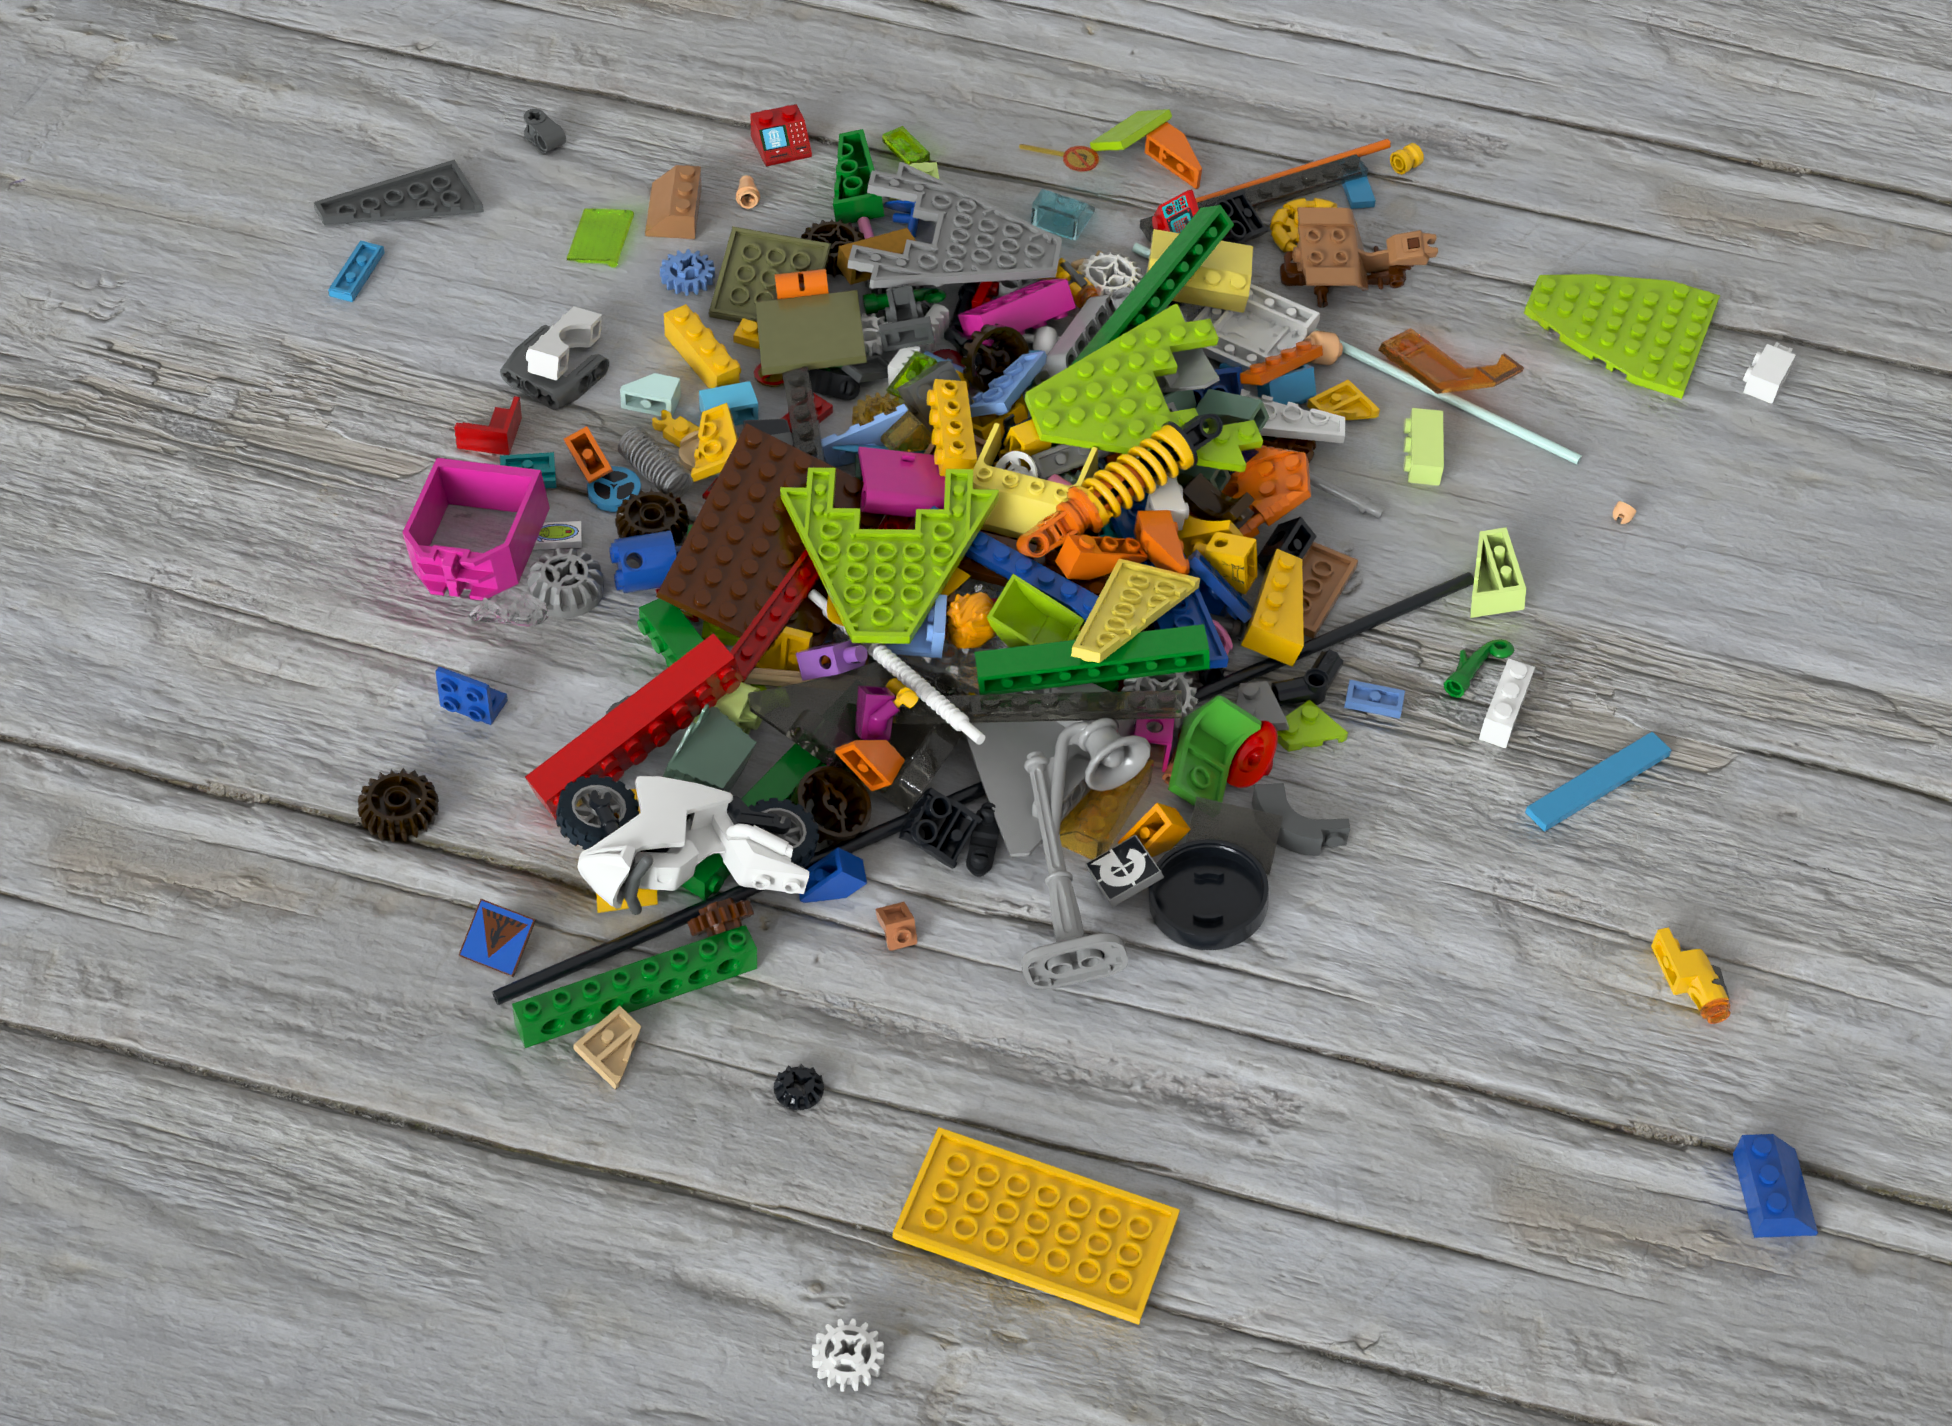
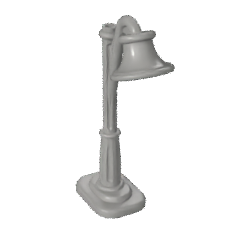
(1112, 764)

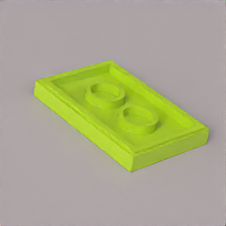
(1131, 130)

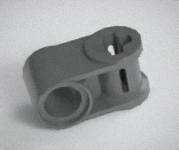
(543, 131)

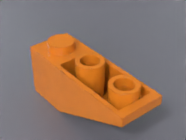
(1160, 540)
(1091, 556)

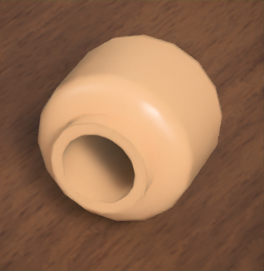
(1330, 344)

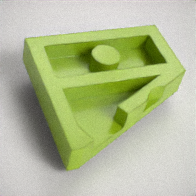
(1309, 728)

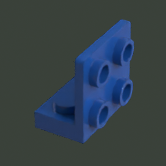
(469, 696)

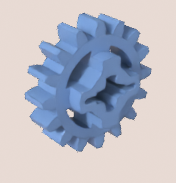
(687, 272)

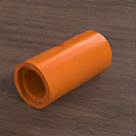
(801, 284)

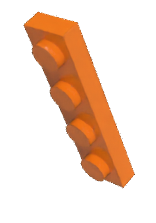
(1281, 364)

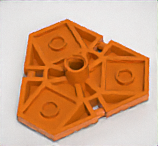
(1277, 483)

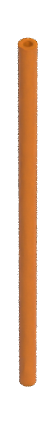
(1361, 151)

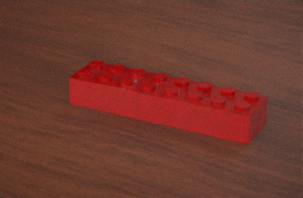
(641, 721)

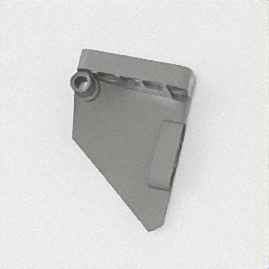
(1009, 785)

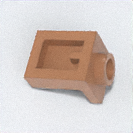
(898, 925)

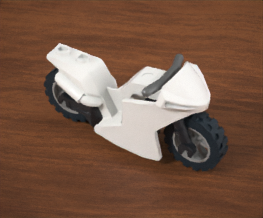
(676, 832)

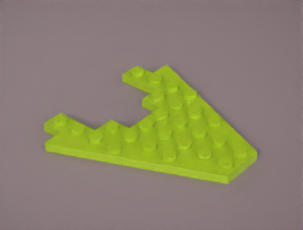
(1116, 401)
(886, 577)

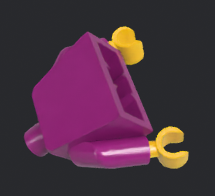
(878, 706)

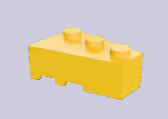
(1024, 439)

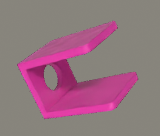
(1163, 738)

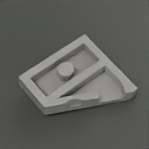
(1261, 702)

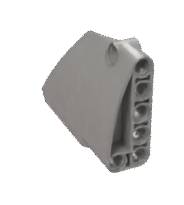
(1193, 368)

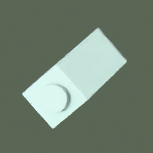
(651, 394)

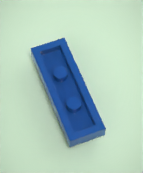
(1219, 587)

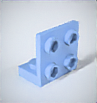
(930, 636)

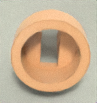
(1623, 511)

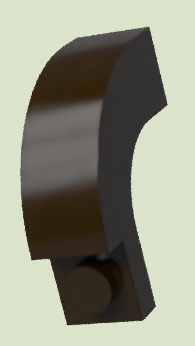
(1213, 505)

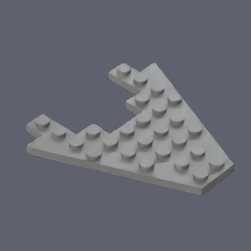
(969, 240)

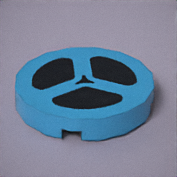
(613, 488)

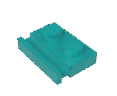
(539, 461)

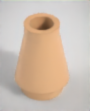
(747, 193)

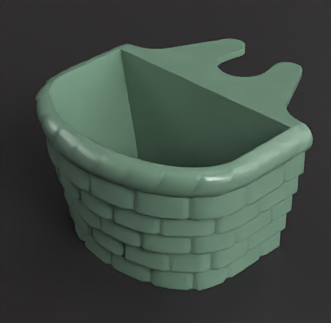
(711, 752)

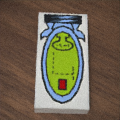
(559, 535)

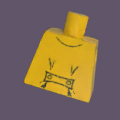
(1233, 558)

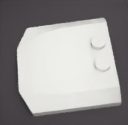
(1261, 331)

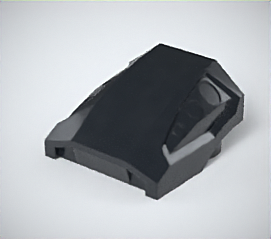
(1245, 219)
(939, 826)

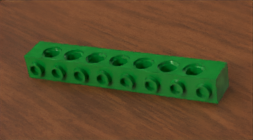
(635, 986)

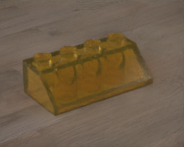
(1102, 814)

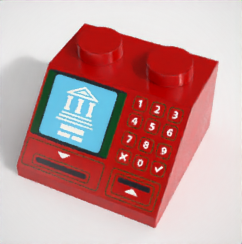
(780, 135)

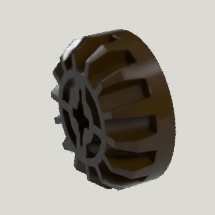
(1011, 347)
(838, 800)

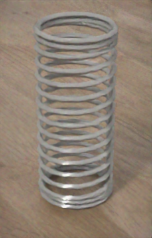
(639, 446)

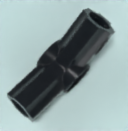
(1311, 685)

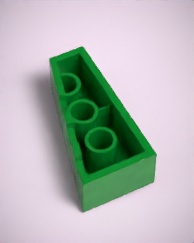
(852, 180)

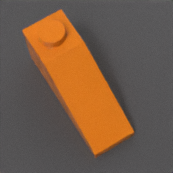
(1174, 152)

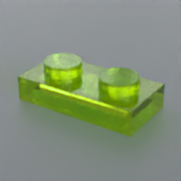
(905, 146)

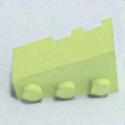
(1497, 576)

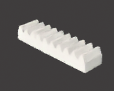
(940, 322)

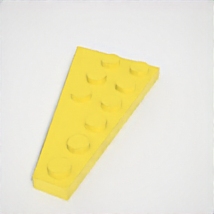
(1127, 605)

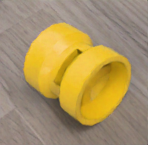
(1403, 159)

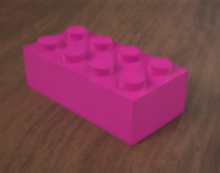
(1022, 308)

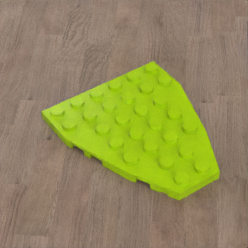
(1630, 323)

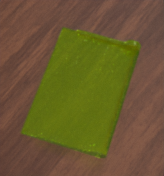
(600, 236)

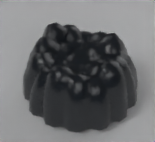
(1209, 675)

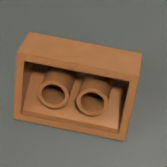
(675, 203)

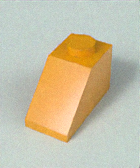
(1159, 829)

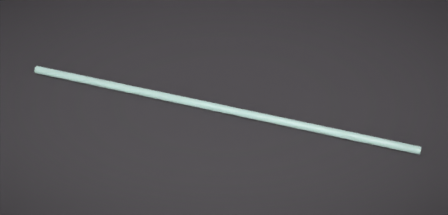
(1447, 397)

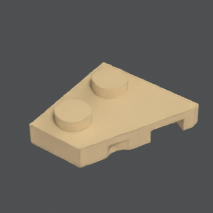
(610, 1045)

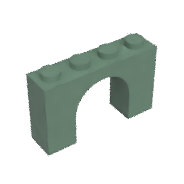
(1230, 409)

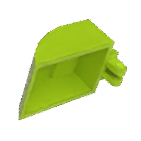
(1030, 617)

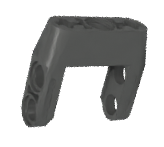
(547, 391)

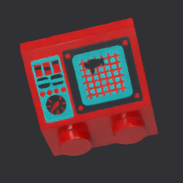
(1175, 213)

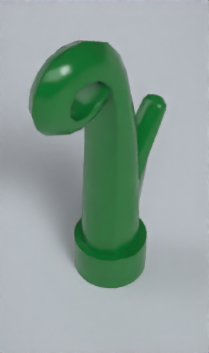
(874, 303)
(1460, 680)

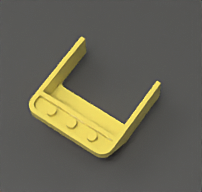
(1022, 498)

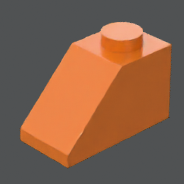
(587, 455)
(872, 761)

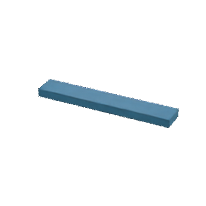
(1598, 781)

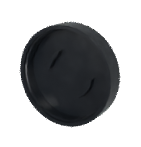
(1209, 895)

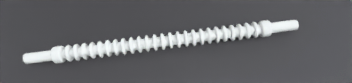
(908, 677)

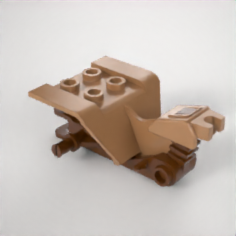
(1334, 255)

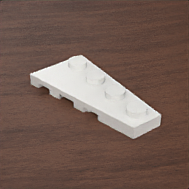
(1296, 423)

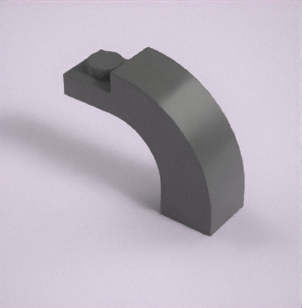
(1296, 831)

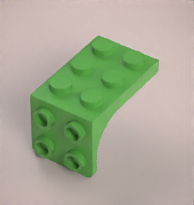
(1207, 749)

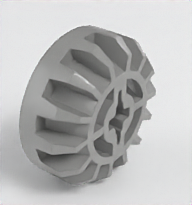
(566, 595)

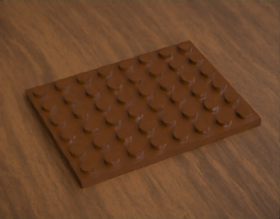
(747, 538)

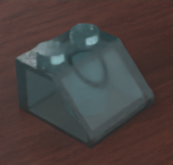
(1060, 214)

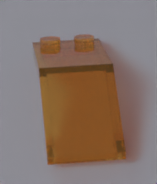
(1439, 370)

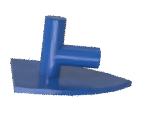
(906, 207)

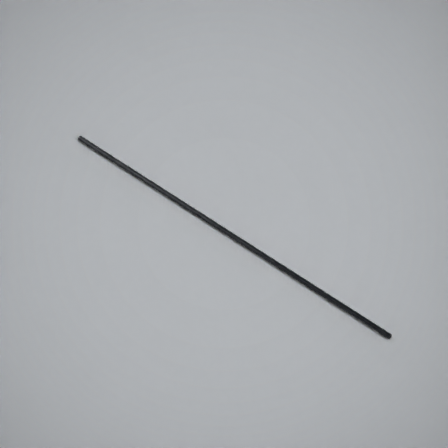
(962, 796)

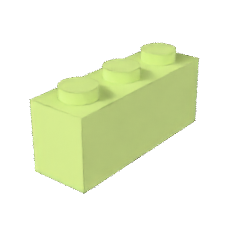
(1424, 446)

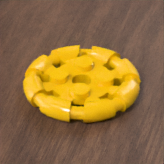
(1286, 229)

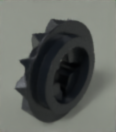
(793, 1097)

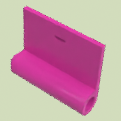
(899, 482)

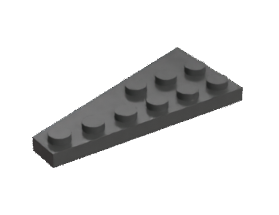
(421, 193)

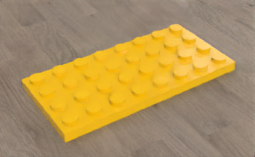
(1037, 1225)

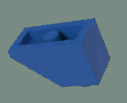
(834, 877)

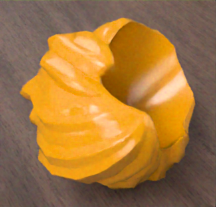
(969, 621)

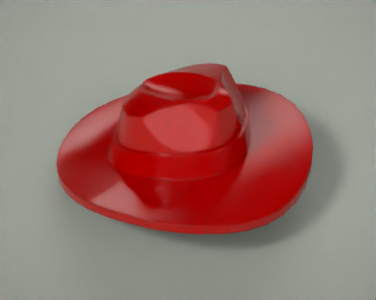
(1254, 757)

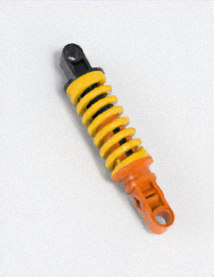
(1120, 482)

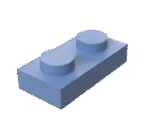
(1374, 699)

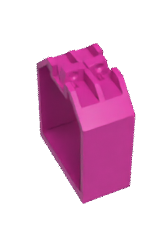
(479, 487)

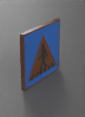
(497, 937)

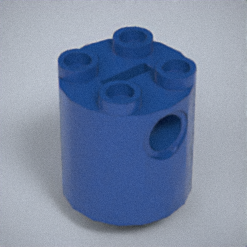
(655, 557)

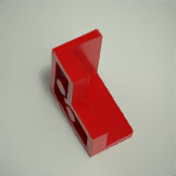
(496, 437)

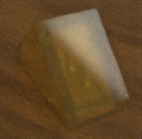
(907, 435)

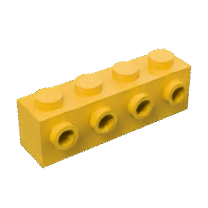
(700, 348)
(952, 425)

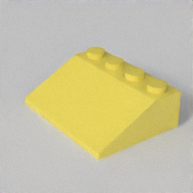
(1221, 279)

